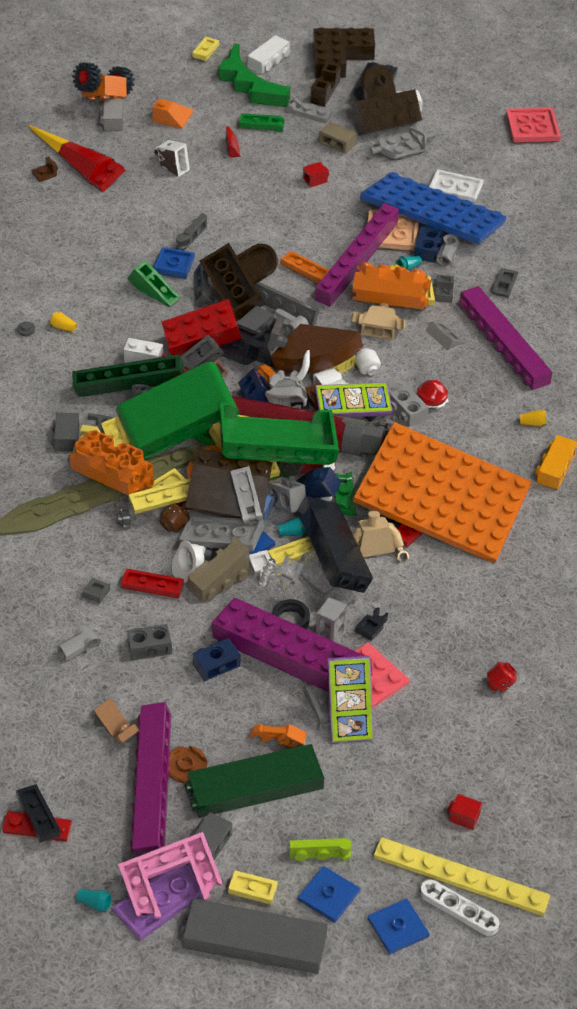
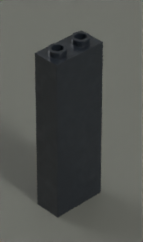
(335, 544)

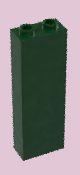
(254, 780)

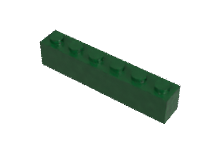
(125, 375)

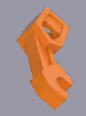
(287, 735)

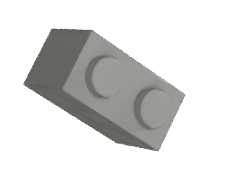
(112, 114)

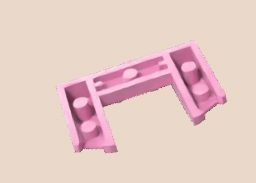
(186, 851)

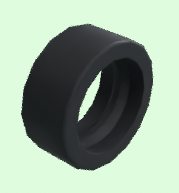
(293, 606)

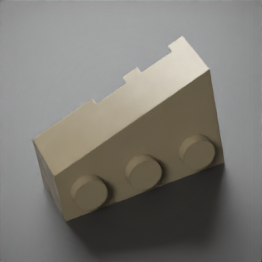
(221, 572)

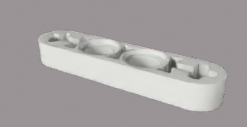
(461, 905)

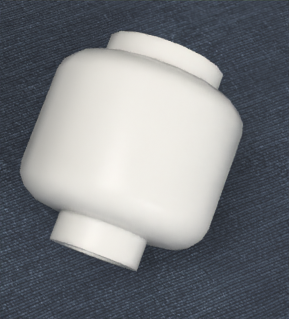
(367, 362)

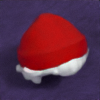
(433, 393)

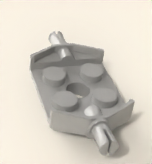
(413, 141)

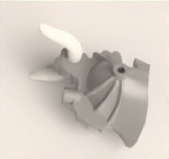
(289, 389)

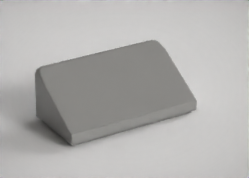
(443, 335)

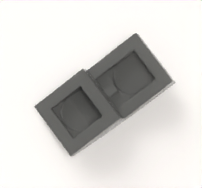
(505, 282)
(444, 288)

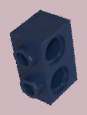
(428, 243)
(254, 386)

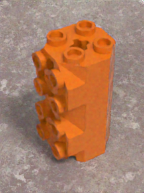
(390, 286)
(116, 467)

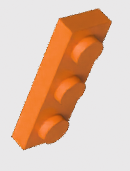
(304, 266)

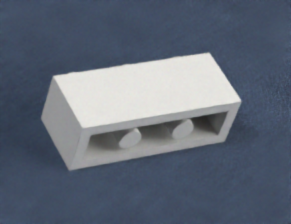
(268, 54)

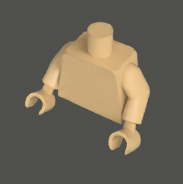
(379, 321)
(378, 537)

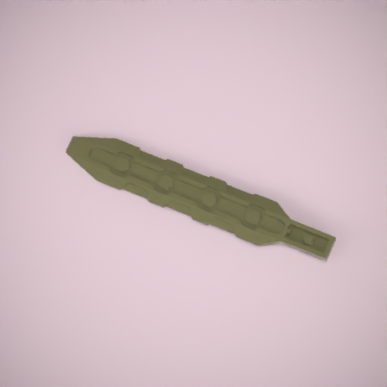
(81, 497)

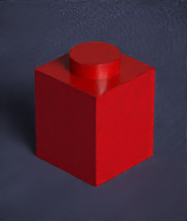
(315, 174)
(464, 811)

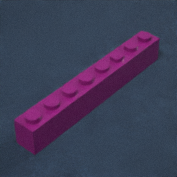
(359, 251)
(505, 338)
(152, 779)

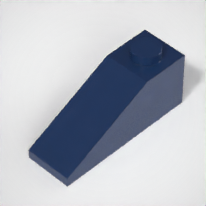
(320, 482)

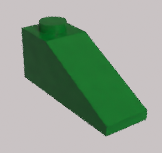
(149, 282)

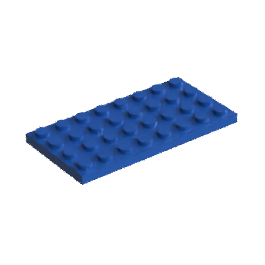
(434, 207)

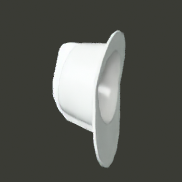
(187, 559)

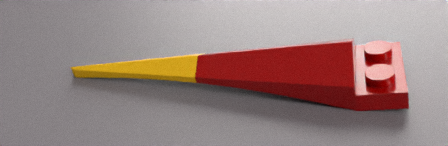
(93, 166)

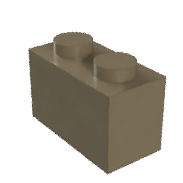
(337, 137)

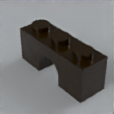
(324, 88)

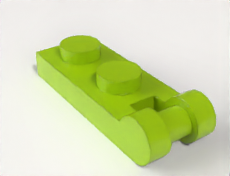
(320, 849)

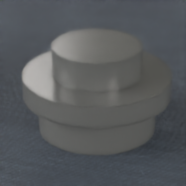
(26, 328)

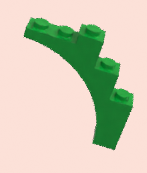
(245, 81)

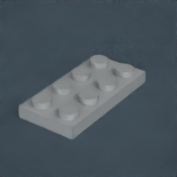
(217, 531)

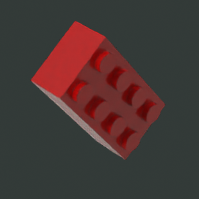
(190, 328)

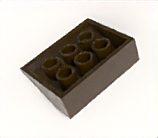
(212, 486)

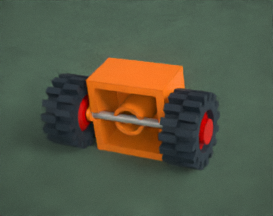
(100, 86)

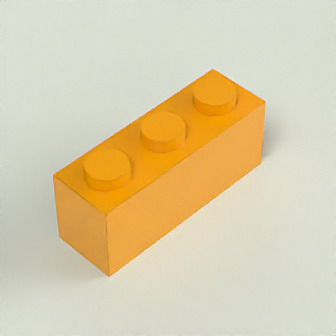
(556, 462)

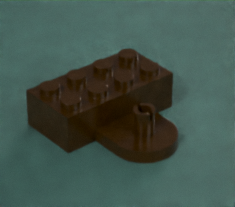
(382, 105)
(236, 275)

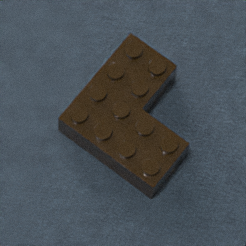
(341, 44)

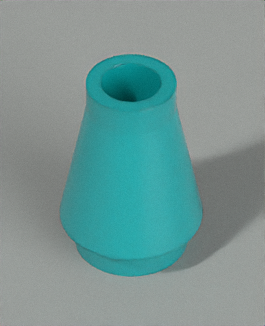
(409, 262)
(292, 528)
(96, 899)

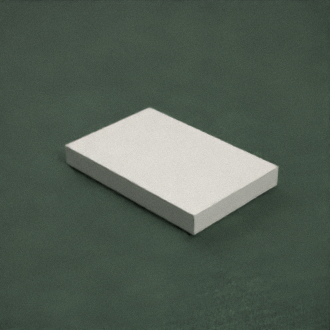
(459, 185)

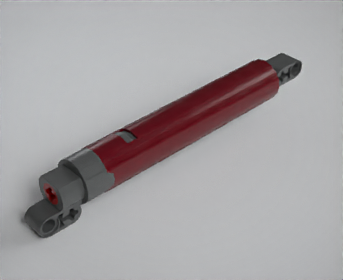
(352, 434)

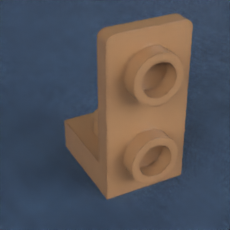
(114, 721)

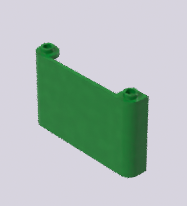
(174, 410)
(278, 438)

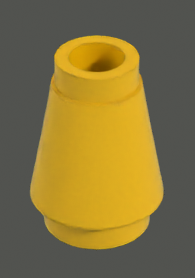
(62, 322)
(533, 418)

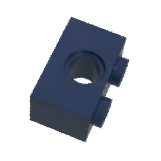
(216, 659)

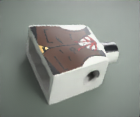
(173, 157)

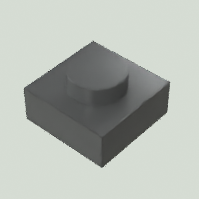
(96, 590)

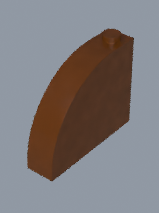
(326, 346)

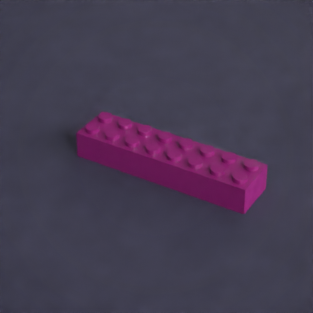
(278, 642)

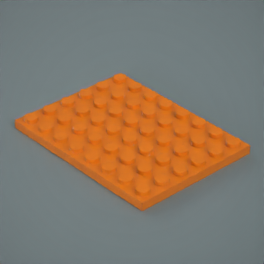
(443, 492)

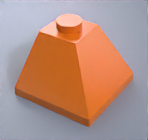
(171, 113)

